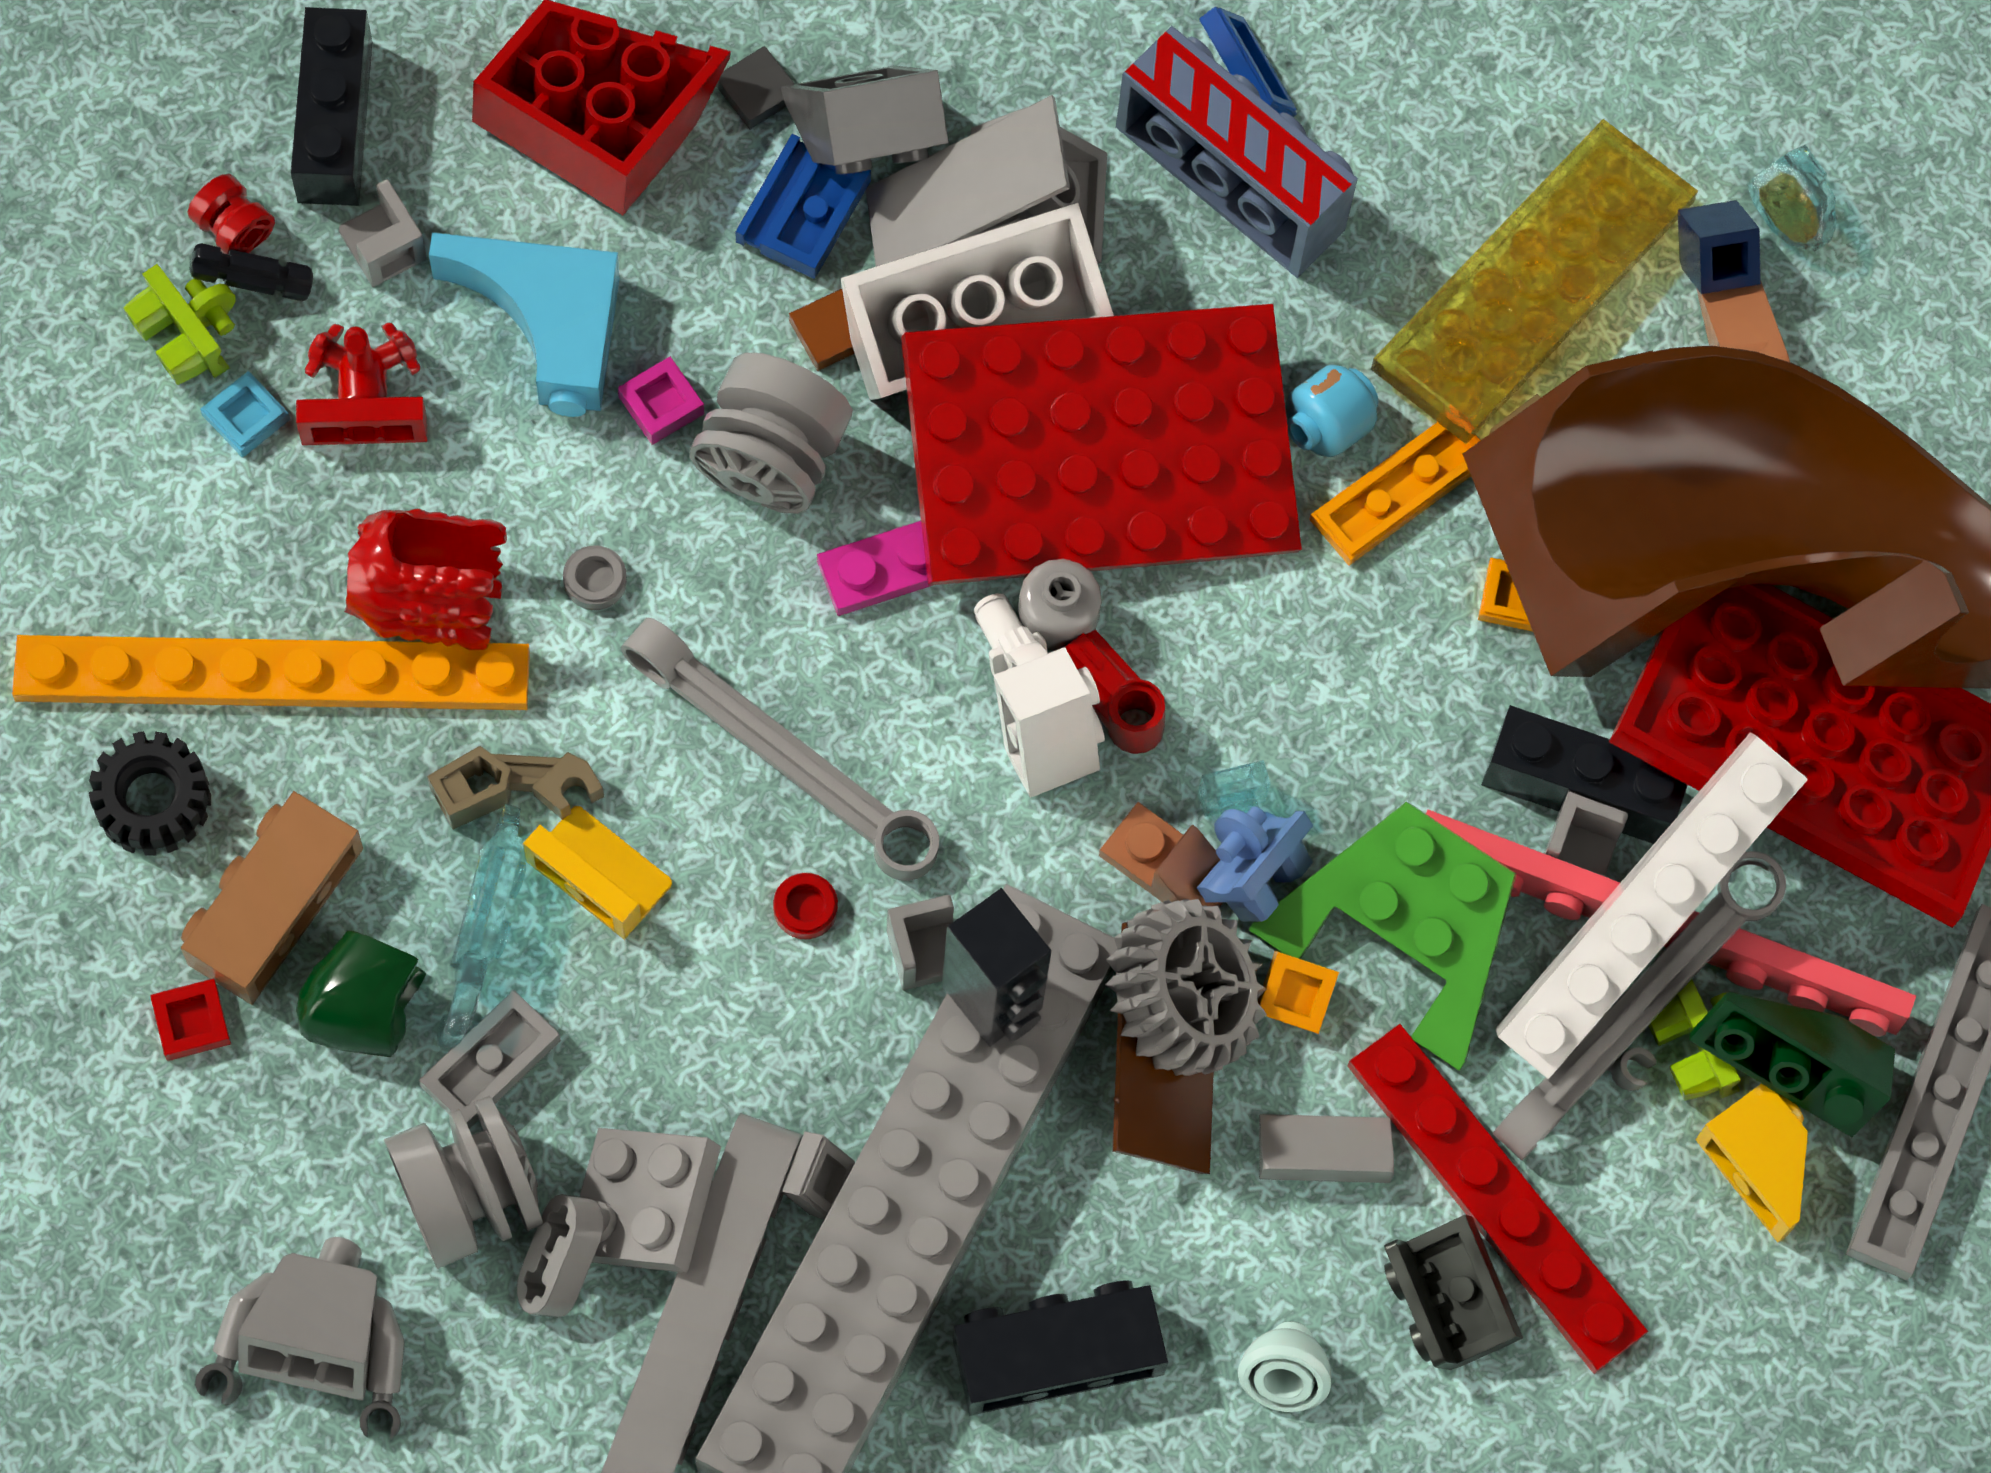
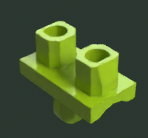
(195, 347)
(1703, 1071)

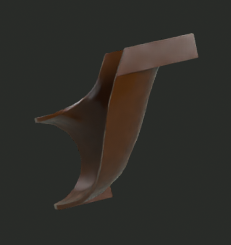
(1726, 471)

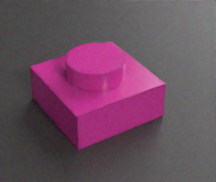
(661, 400)

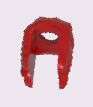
(426, 576)

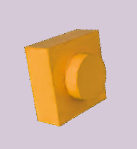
(1297, 991)

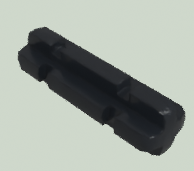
(251, 272)

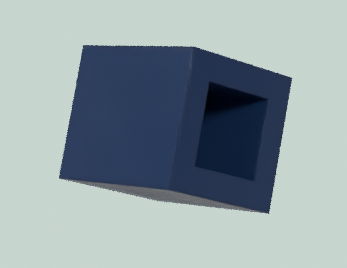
(1719, 247)

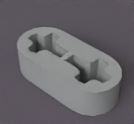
(560, 1256)

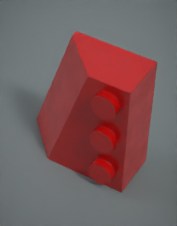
(595, 99)

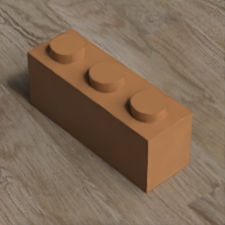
(270, 896)

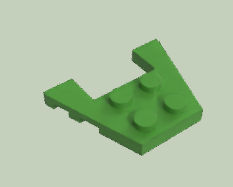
(1424, 896)

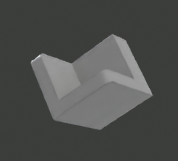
(384, 238)
(1586, 833)
(919, 940)

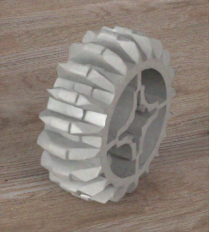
(1186, 987)

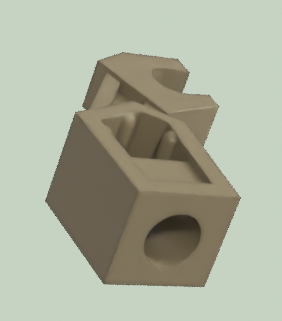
(543, 776)

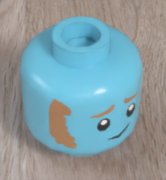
(1331, 410)

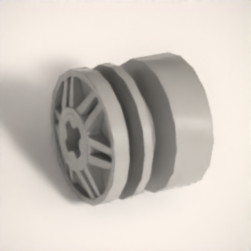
(771, 432)
(465, 1181)

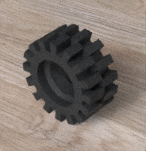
(142, 758)

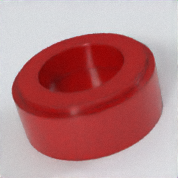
(805, 906)

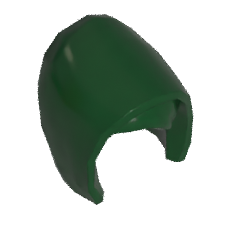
(359, 996)

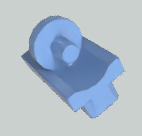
(1250, 853)

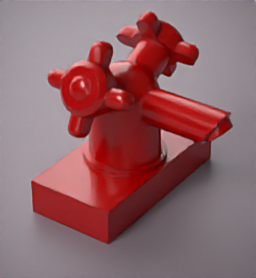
(362, 409)

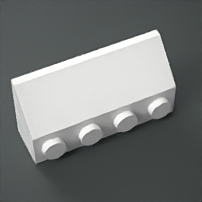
(999, 277)

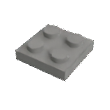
(649, 1196)

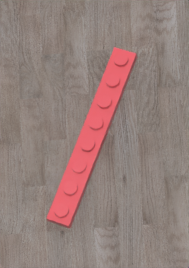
(1747, 957)

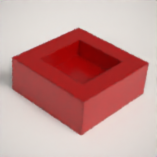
(190, 1019)

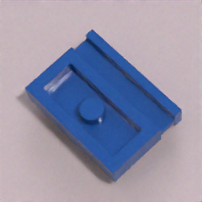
(801, 209)

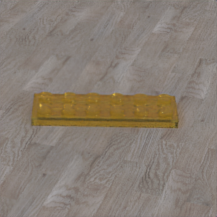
(1533, 281)

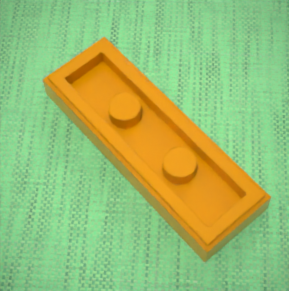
(1393, 492)

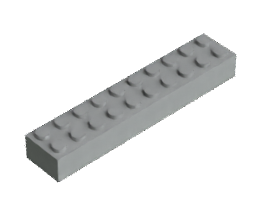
(903, 1223)

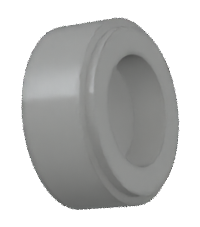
(594, 577)

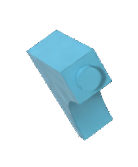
(557, 299)

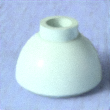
(1286, 1369)

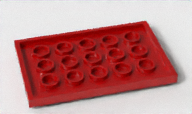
(1100, 442)
(1889, 770)

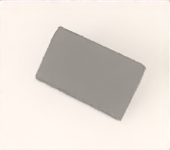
(1325, 1148)

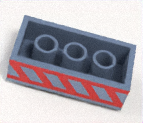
(1235, 150)

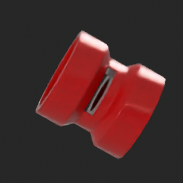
(230, 215)

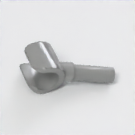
(1620, 1072)

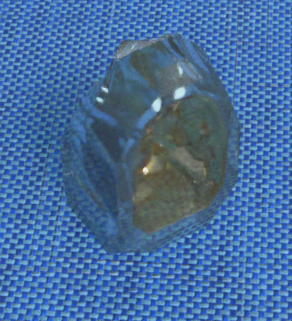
(1796, 200)

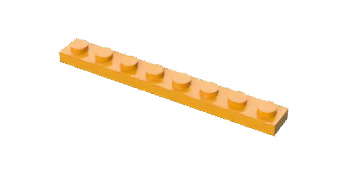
(270, 672)

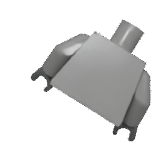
(315, 1330)

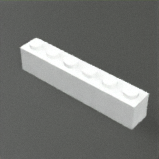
(1650, 905)

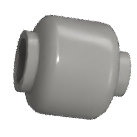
(1059, 602)

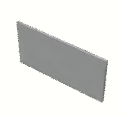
(969, 184)

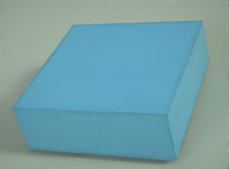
(245, 414)

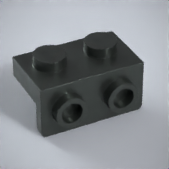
(1451, 1294)

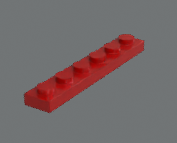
(1497, 1198)

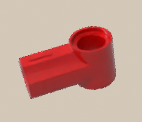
(1120, 691)

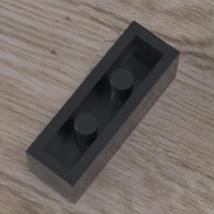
(331, 106)
(1547, 758)
(996, 968)
(1059, 1347)

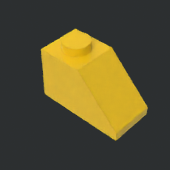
(1762, 1155)

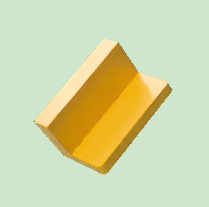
(597, 870)

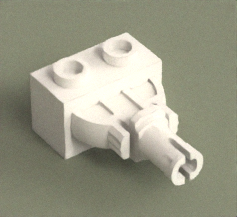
(1041, 702)

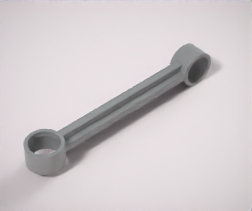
(670, 663)
(1635, 1011)

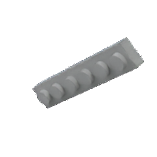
(1932, 1116)

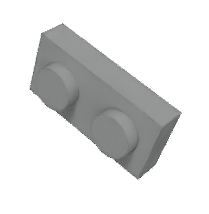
(491, 1057)

